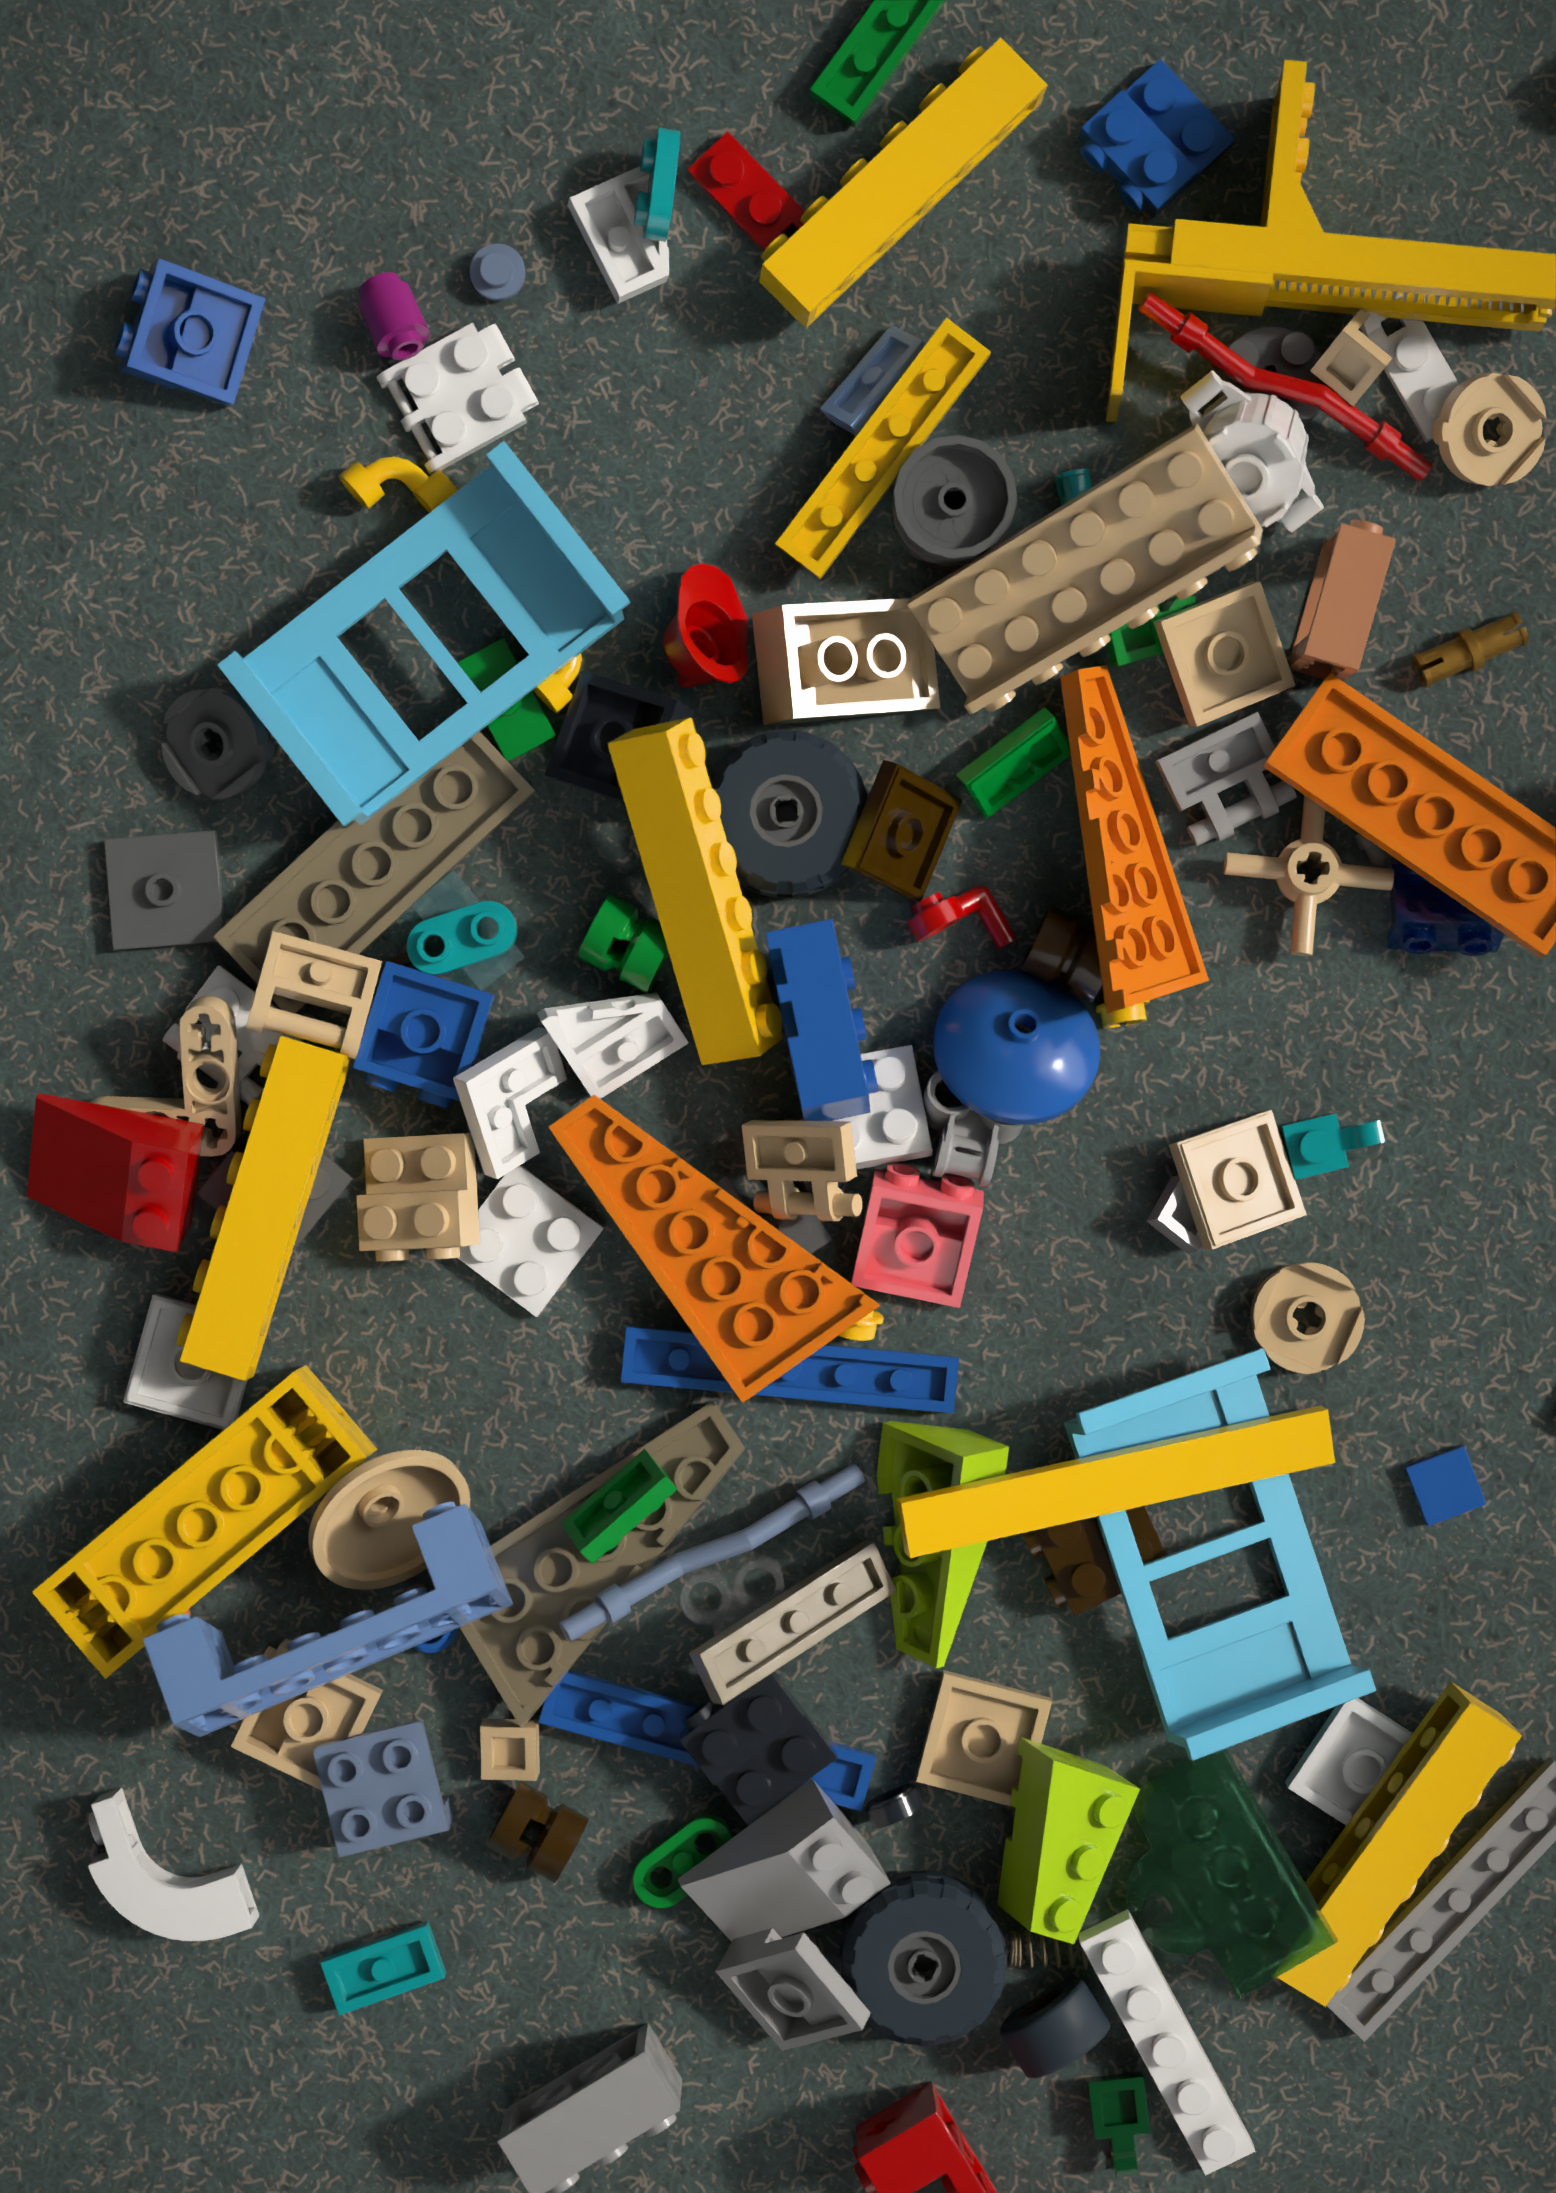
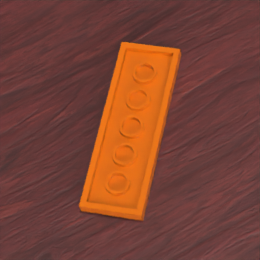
(1424, 810)

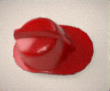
(709, 630)

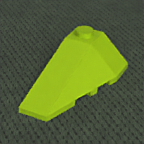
(933, 1585)

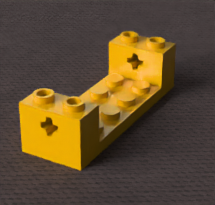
(204, 1520)

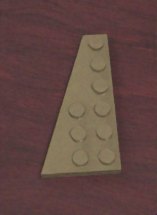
(553, 1580)

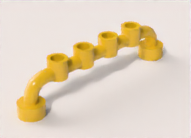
(430, 493)

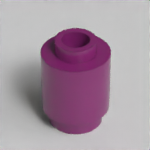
(392, 316)

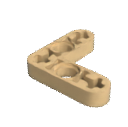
(200, 1101)

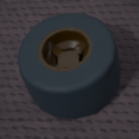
(1055, 2028)

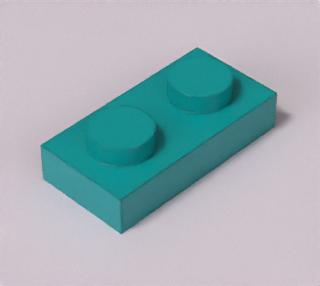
(383, 1968)

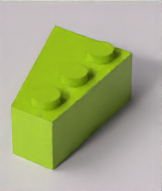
(1061, 1838)

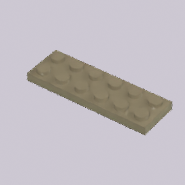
(370, 874)

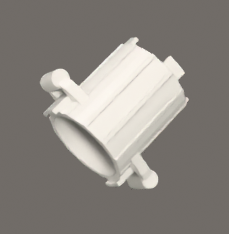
(1259, 447)

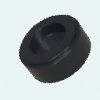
(893, 1806)

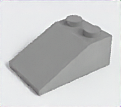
(787, 1870)

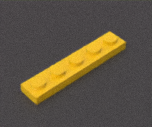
(882, 447)

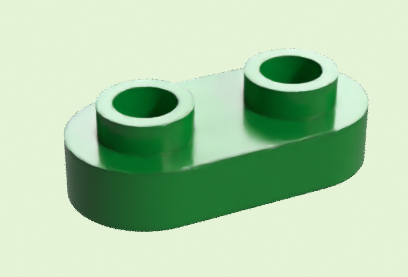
(678, 1855)

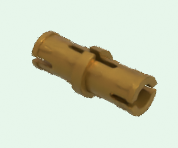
(1470, 649)

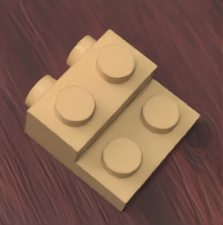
(419, 1196)
(291, 1730)

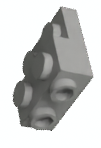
(791, 1989)

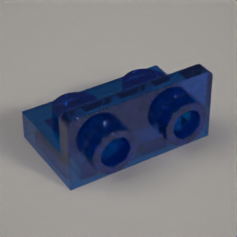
(1433, 921)

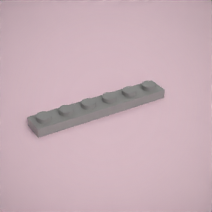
(1451, 1904)

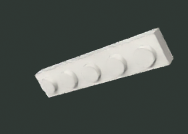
(1166, 2042)

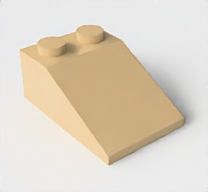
(843, 661)

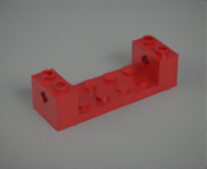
(914, 2146)

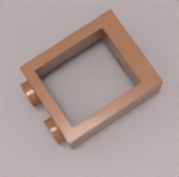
(1342, 601)

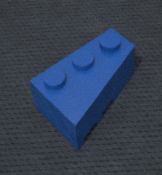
(820, 1023)

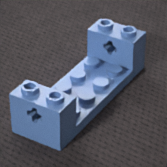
(211, 1693)

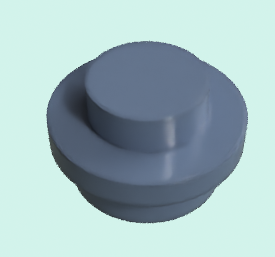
(497, 272)

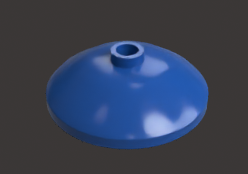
(1011, 1072)

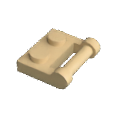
(317, 977)

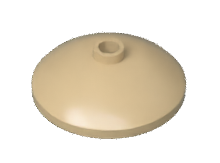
(366, 1519)

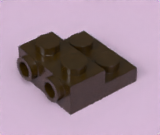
(1081, 1561)

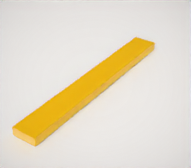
(1115, 1481)

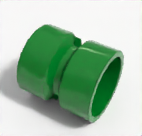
(637, 963)

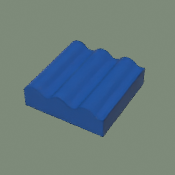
(1445, 1485)

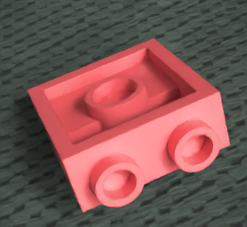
(918, 1235)

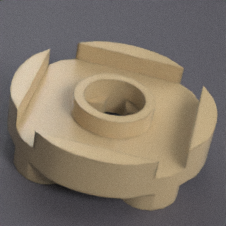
(1461, 428)
(1317, 1347)

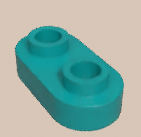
(655, 206)
(461, 938)

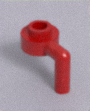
(937, 914)

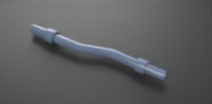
(616, 1601)

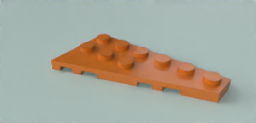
(1134, 894)

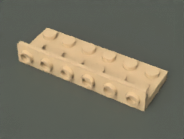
(1088, 570)

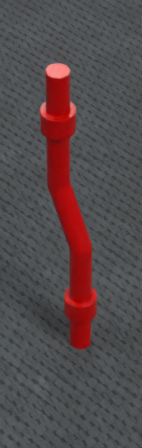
(1191, 334)

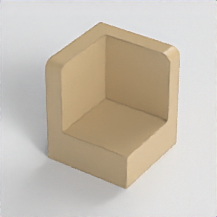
(1351, 361)

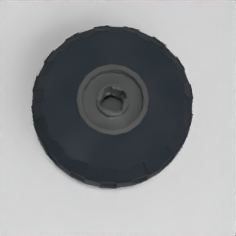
(788, 811)
(924, 1958)

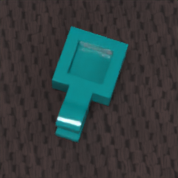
(1321, 1145)

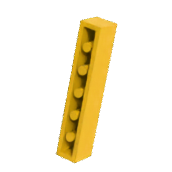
(901, 182)
(696, 891)
(264, 1208)
(1401, 1831)

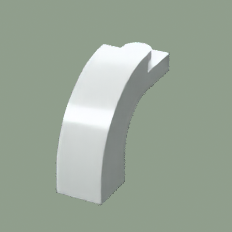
(155, 1898)

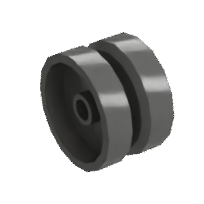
(953, 469)

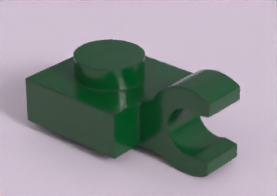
(1119, 2113)

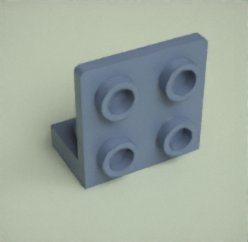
(381, 1788)

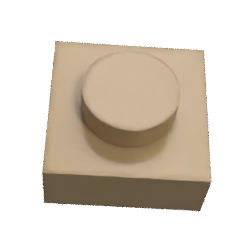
(509, 1750)

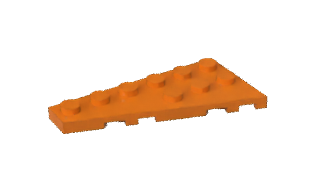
(728, 1272)

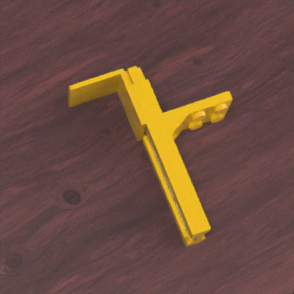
(1301, 267)

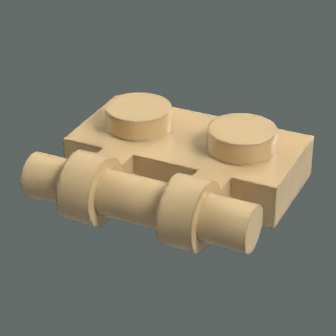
(802, 1152)

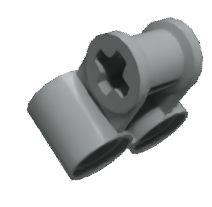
(967, 1139)

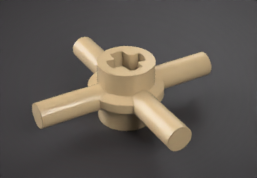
(1292, 884)

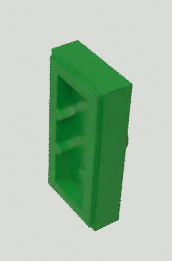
(523, 724)
(1015, 763)

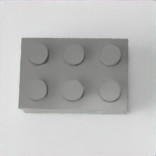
(591, 2112)

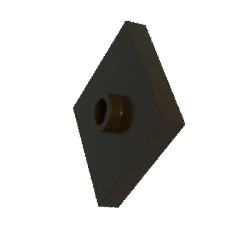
(901, 831)

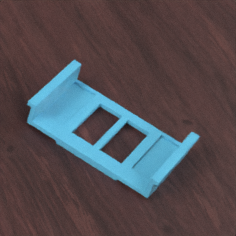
(522, 564)
(1257, 1664)

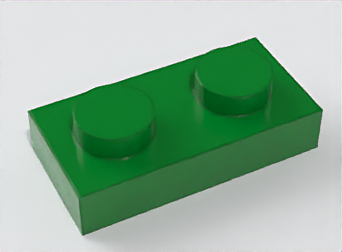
(618, 1506)

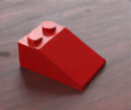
(116, 1169)

